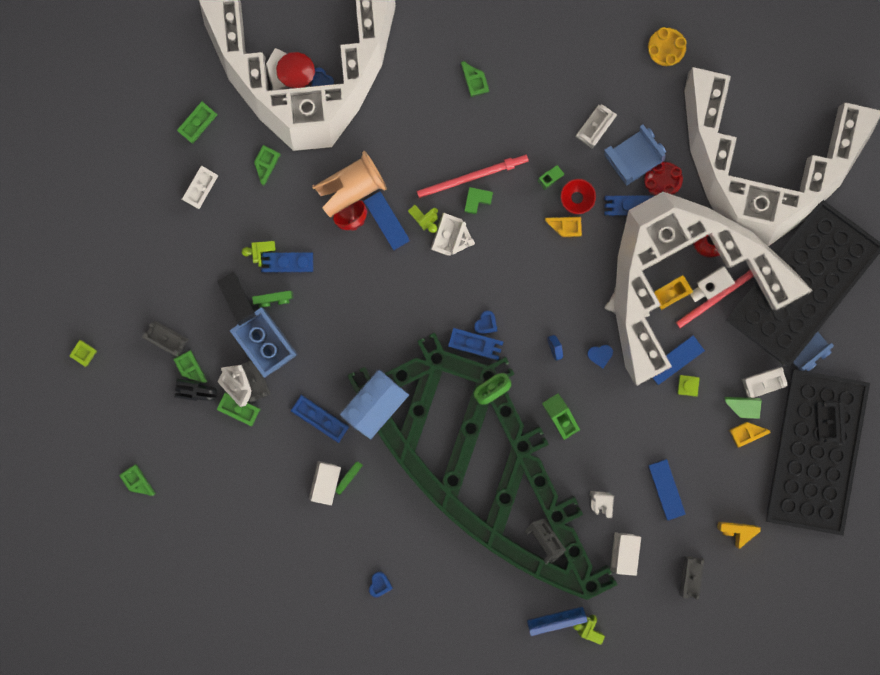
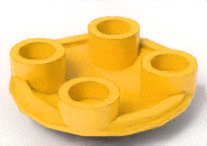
(667, 46)

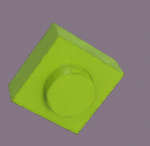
(83, 353)
(688, 385)

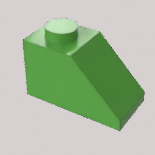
(561, 416)

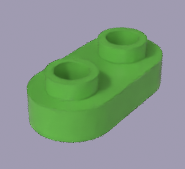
(492, 388)

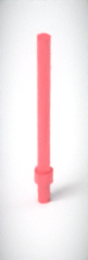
(507, 164)
(709, 303)

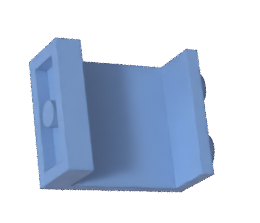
(636, 155)
(813, 351)

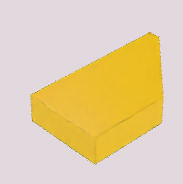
(566, 226)
(747, 433)

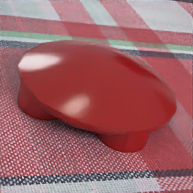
(295, 70)
(664, 178)

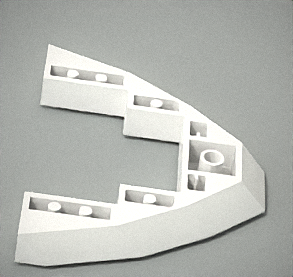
(305, 115)
(759, 206)
(662, 228)

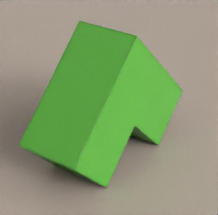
(550, 177)
(477, 196)

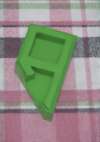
(475, 80)
(265, 163)
(189, 367)
(745, 406)
(348, 477)
(136, 481)

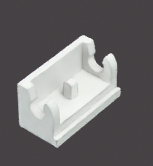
(596, 125)
(200, 187)
(764, 382)
(324, 483)
(602, 501)
(625, 554)

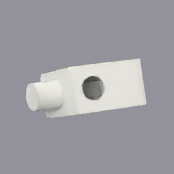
(721, 280)

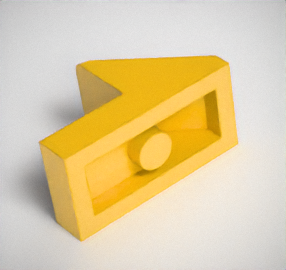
(673, 292)
(743, 532)

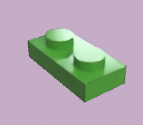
(197, 122)
(280, 297)
(245, 414)

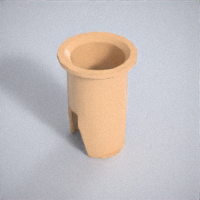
(350, 184)

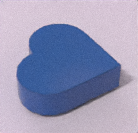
(321, 79)
(486, 323)
(556, 347)
(600, 355)
(380, 584)

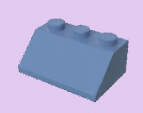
(264, 343)
(374, 404)

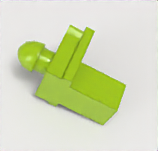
(425, 221)
(257, 248)
(586, 630)

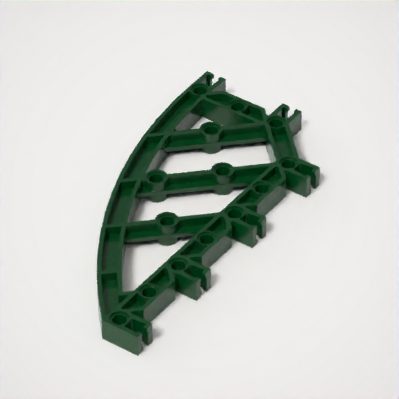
(490, 533)

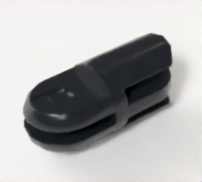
(194, 390)

